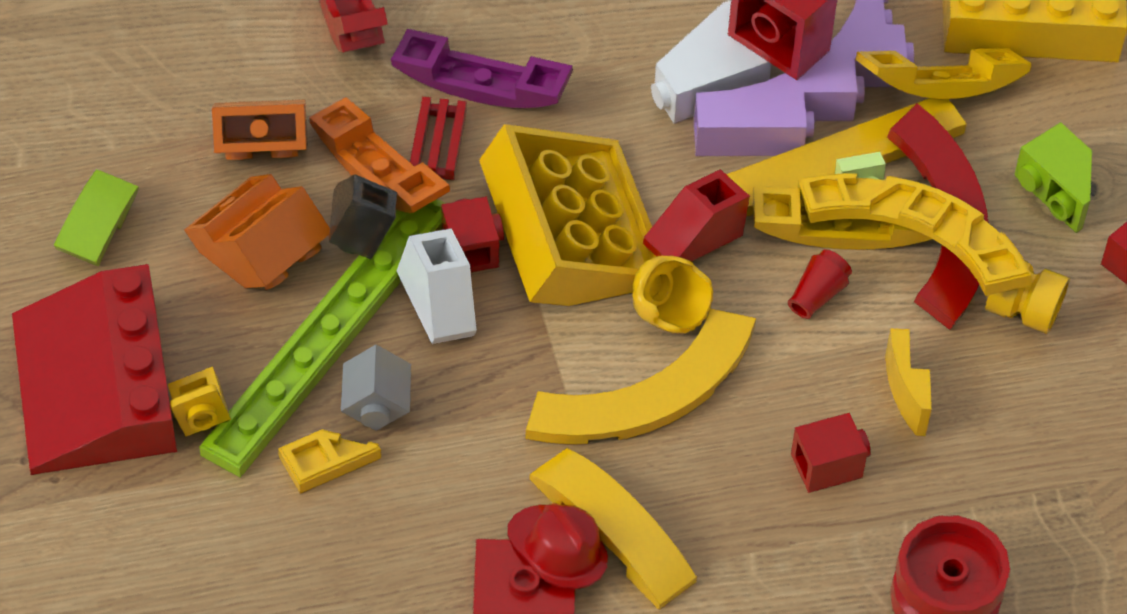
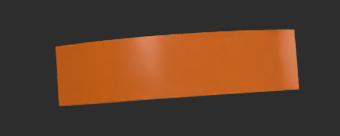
(362, 152)

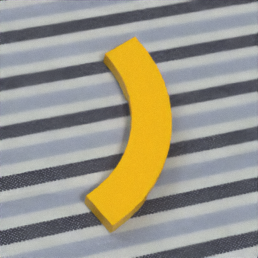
(926, 210)
(649, 402)

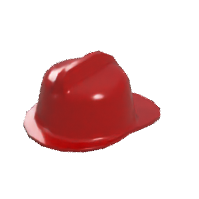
(560, 544)

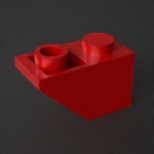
(700, 218)

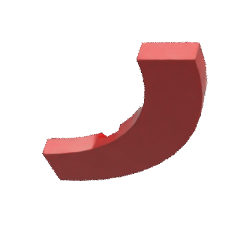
(947, 169)

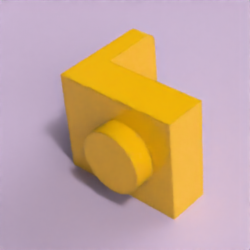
(198, 401)

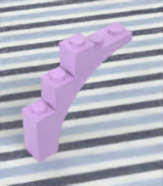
(782, 111)

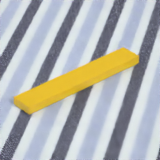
(821, 155)

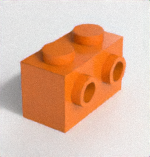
(259, 127)

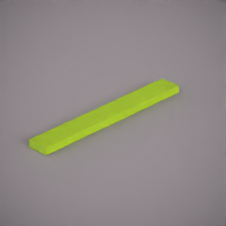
(314, 347)

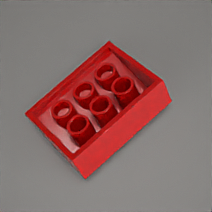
(93, 373)

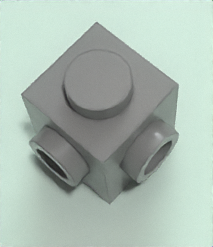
(376, 387)

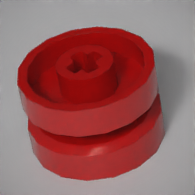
(950, 569)

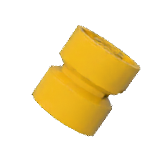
(1036, 303)

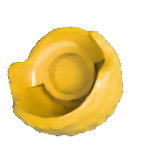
(672, 294)

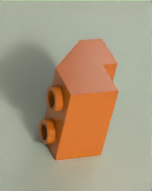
(260, 232)

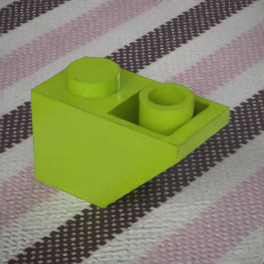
(1059, 173)

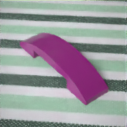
(478, 78)

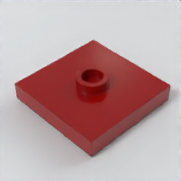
(510, 586)

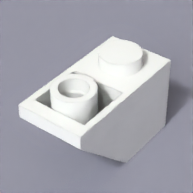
(439, 285)

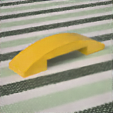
(985, 72)
(783, 215)
(623, 524)

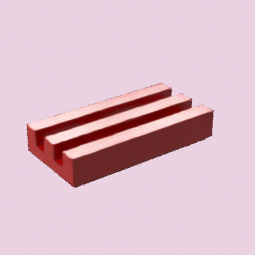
(442, 111)

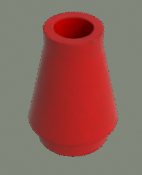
(820, 282)

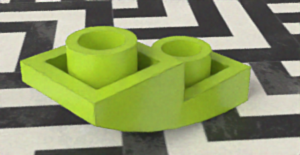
(95, 217)

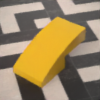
(908, 386)

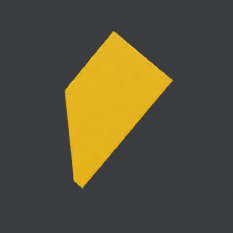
(324, 458)

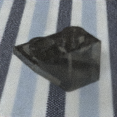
(361, 215)

